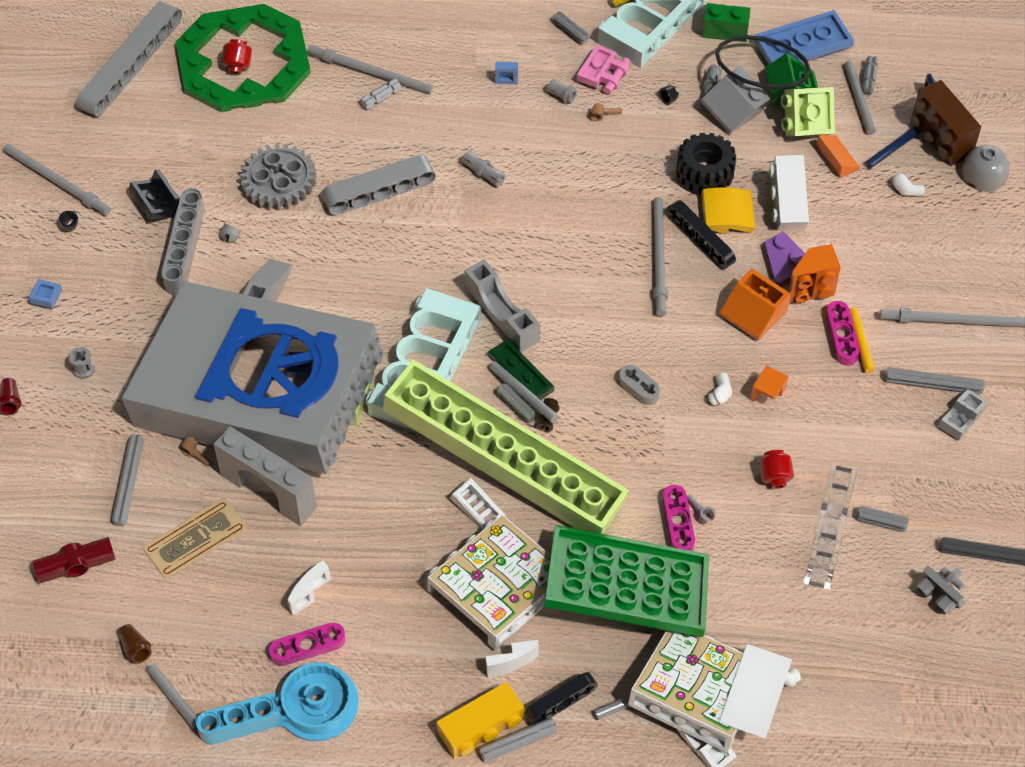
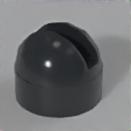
(668, 94)
(65, 218)

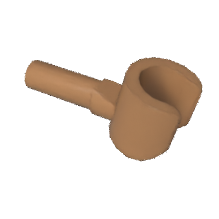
(598, 111)
(189, 448)

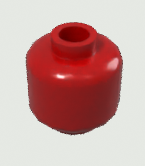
(236, 56)
(776, 468)

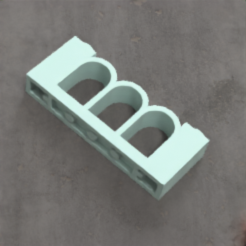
(632, 43)
(432, 310)

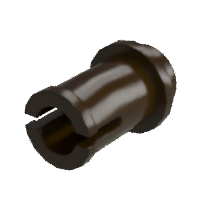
(553, 404)

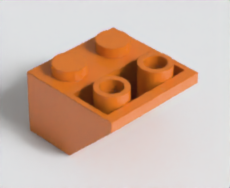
(815, 275)
(755, 304)

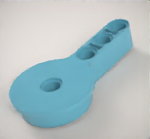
(291, 708)

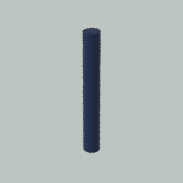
(892, 147)

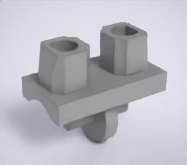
(950, 597)

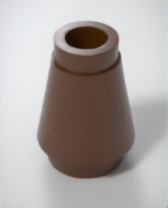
(135, 645)

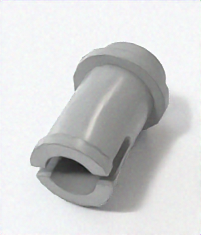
(563, 91)

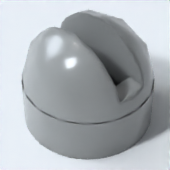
(232, 232)

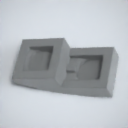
(963, 414)

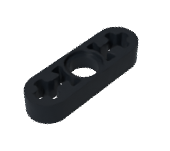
(561, 698)

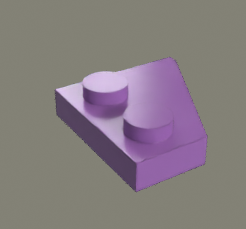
(782, 257)

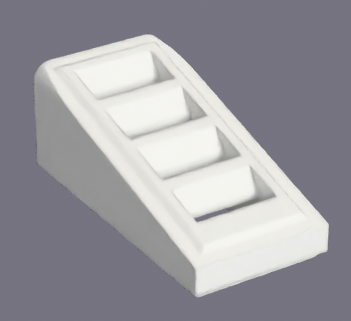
(464, 505)

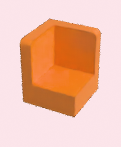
(769, 384)

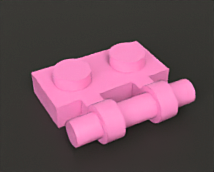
(598, 64)

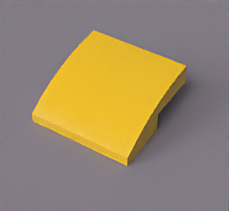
(728, 209)

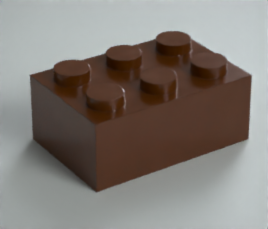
(945, 122)

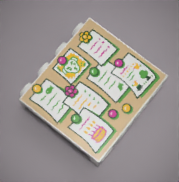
(495, 579)
(689, 686)

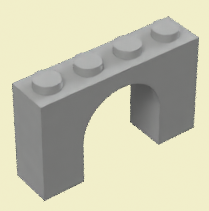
(242, 457)

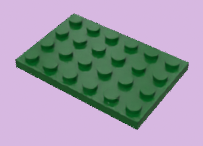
(627, 580)

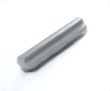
(518, 739)

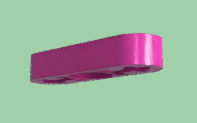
(838, 341)
(683, 510)
(302, 654)

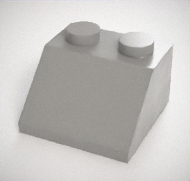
(734, 101)

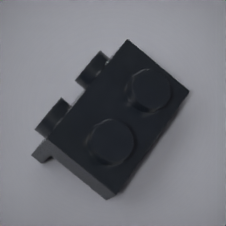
(155, 196)

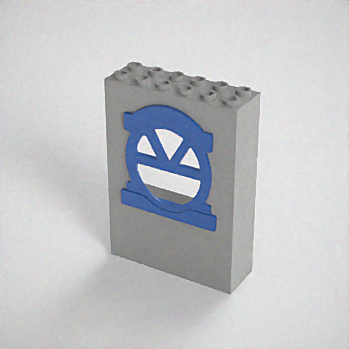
(189, 388)

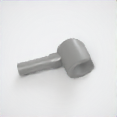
(701, 510)

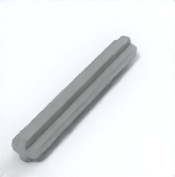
(934, 380)
(127, 480)

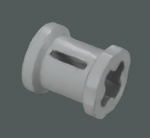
(79, 367)

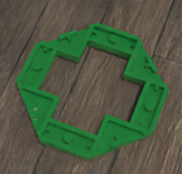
(249, 93)

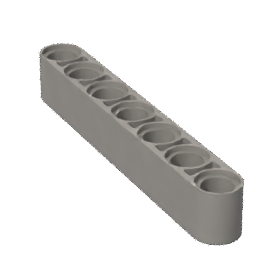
(129, 59)

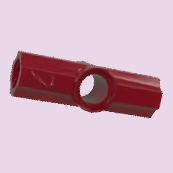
(73, 560)

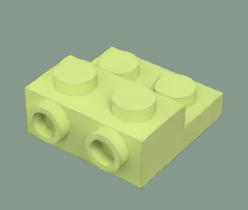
(808, 111)

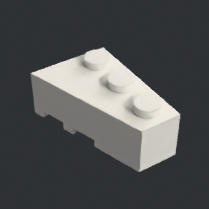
(789, 192)

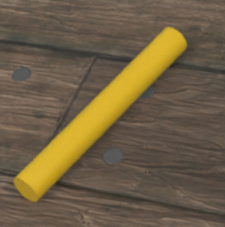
(862, 343)

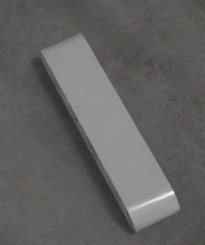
(378, 184)
(183, 240)

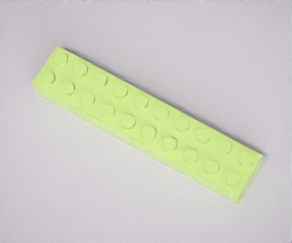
(504, 449)

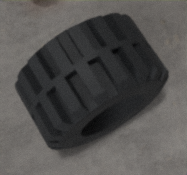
(709, 150)

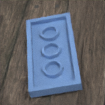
(810, 36)

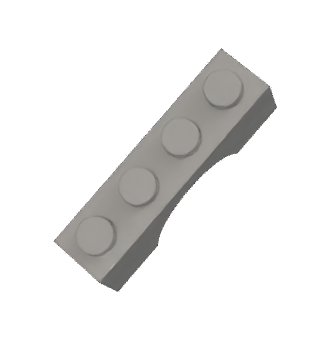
(487, 290)

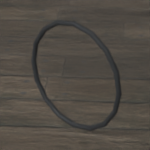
(762, 38)

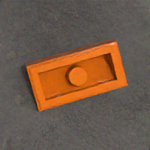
(836, 155)

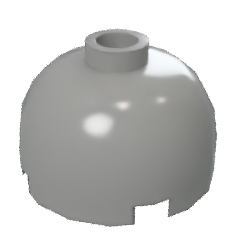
(985, 168)

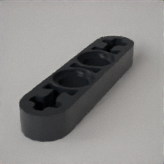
(701, 234)

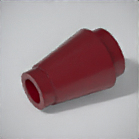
(9, 397)

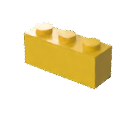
(480, 720)

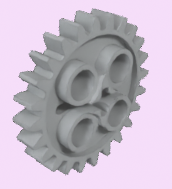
(278, 176)

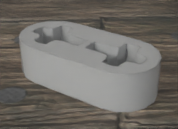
(639, 384)

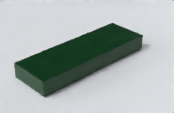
(521, 368)

